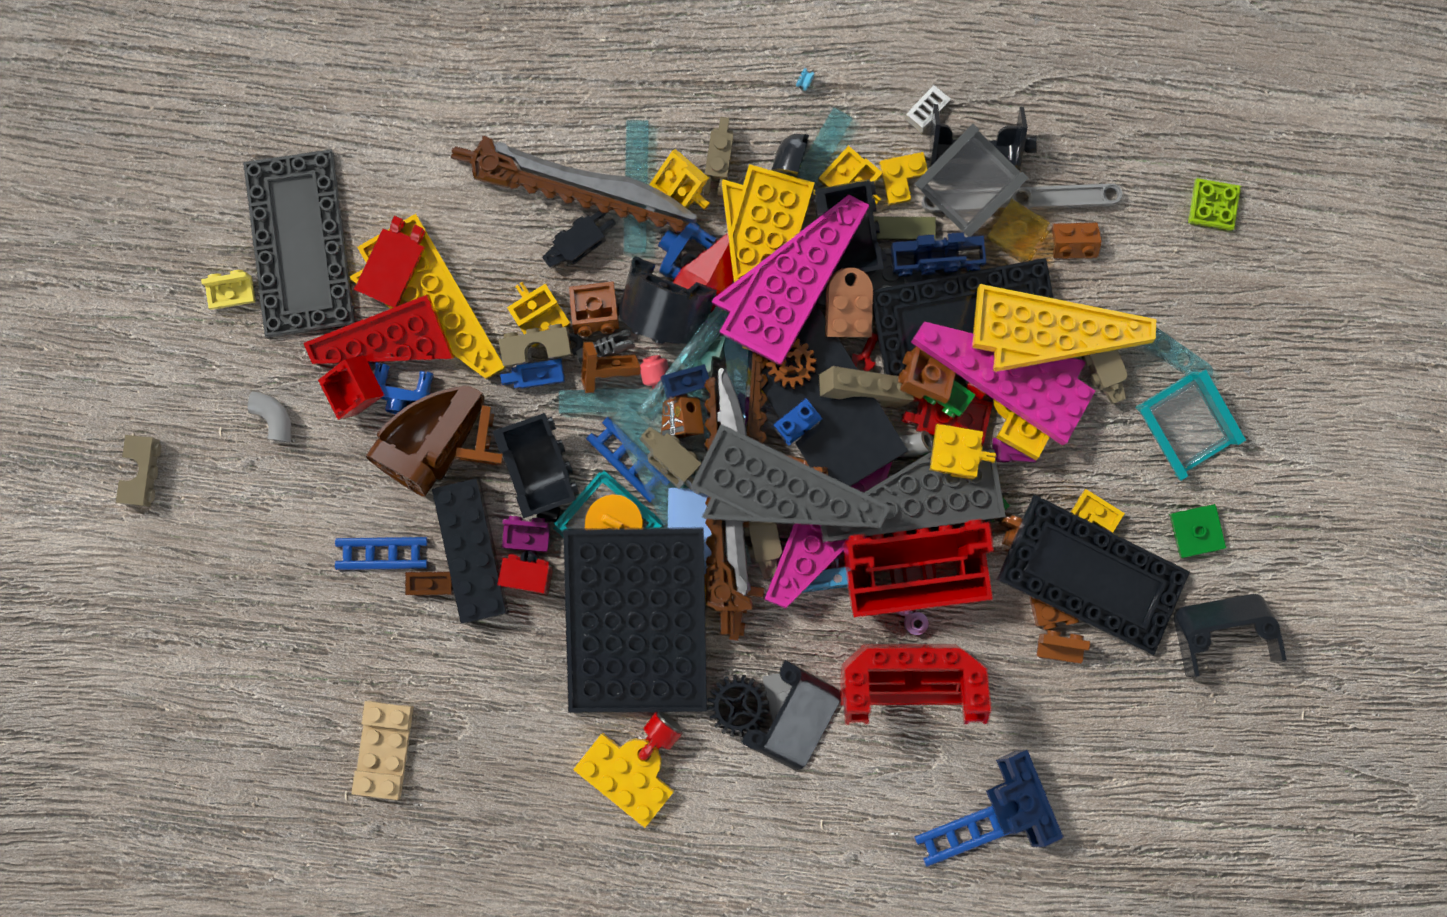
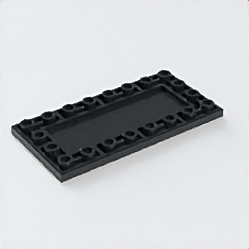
(944, 302)
(854, 430)
(1093, 575)

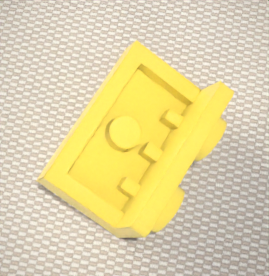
(229, 289)

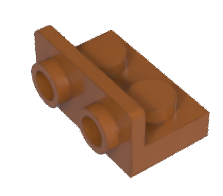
(1012, 523)

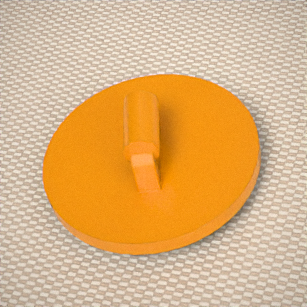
(613, 512)

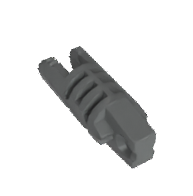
(610, 345)

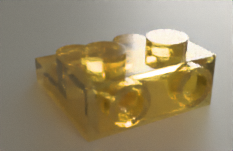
(1019, 231)

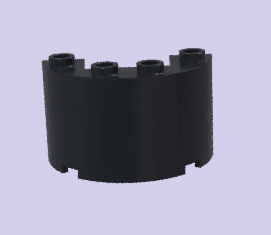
(863, 250)
(661, 307)
(536, 464)

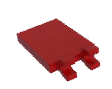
(391, 263)
(928, 416)

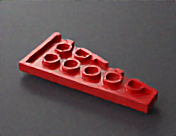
(396, 334)

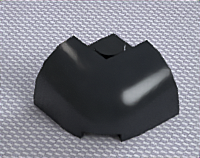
(790, 154)

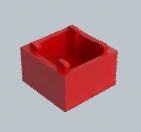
(350, 387)
(525, 575)

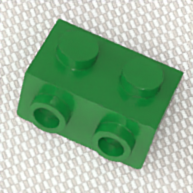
(958, 401)

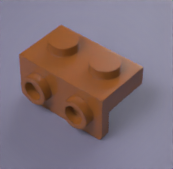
(1076, 240)
(1062, 648)

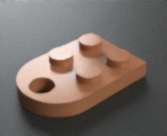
(849, 306)

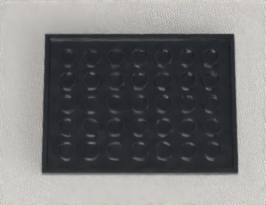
(635, 619)

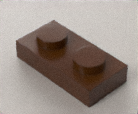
(428, 583)

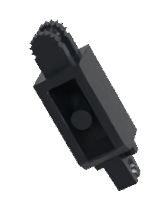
(578, 240)

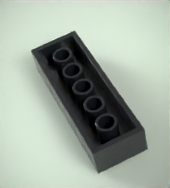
(470, 551)

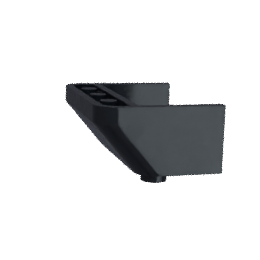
(1009, 139)
(1197, 620)

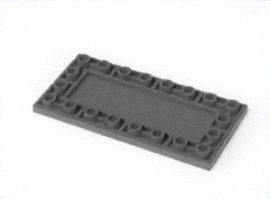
(299, 243)

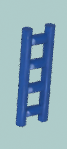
(614, 458)
(371, 543)
(949, 829)

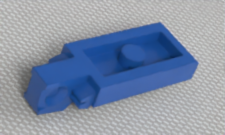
(535, 374)

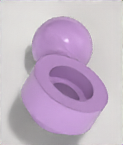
(910, 617)

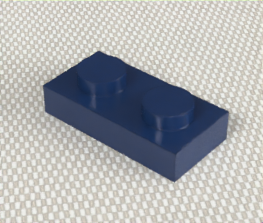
(684, 381)

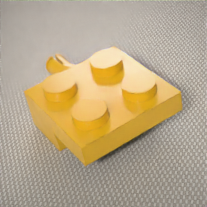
(850, 168)
(681, 180)
(537, 310)
(958, 451)

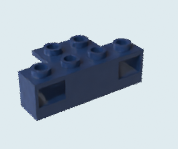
(938, 255)
(1022, 802)

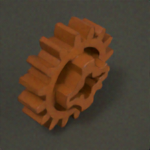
(785, 371)

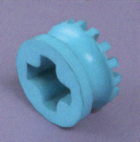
(805, 80)

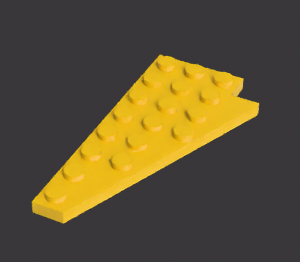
(762, 215)
(457, 319)
(1041, 329)

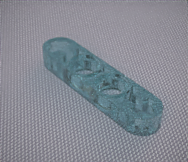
(1175, 349)

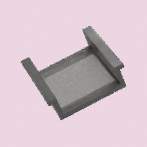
(970, 181)

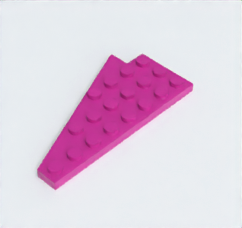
(780, 292)
(1041, 393)
(807, 555)

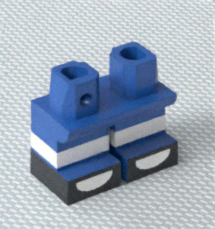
(798, 419)

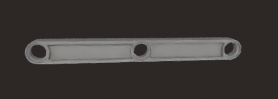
(1057, 197)

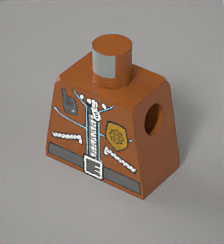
(682, 417)

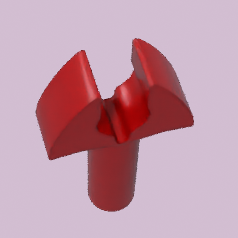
(866, 353)

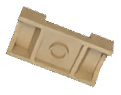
(383, 750)

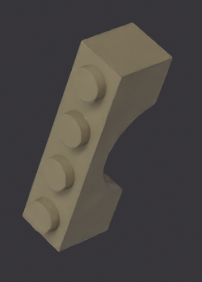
(846, 383)

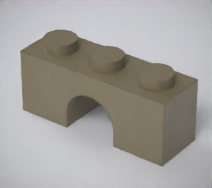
(515, 346)
(140, 489)

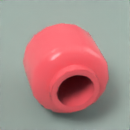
(652, 369)

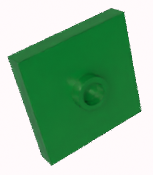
(1197, 531)

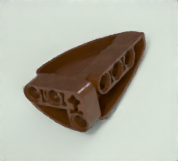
(423, 437)

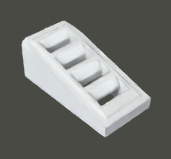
(914, 120)

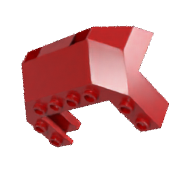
(913, 569)
(913, 677)

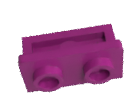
(526, 535)

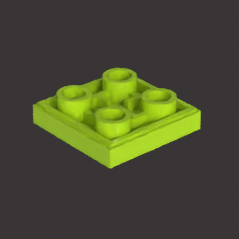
(1214, 204)

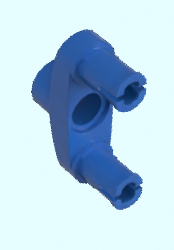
(674, 244)
(399, 398)

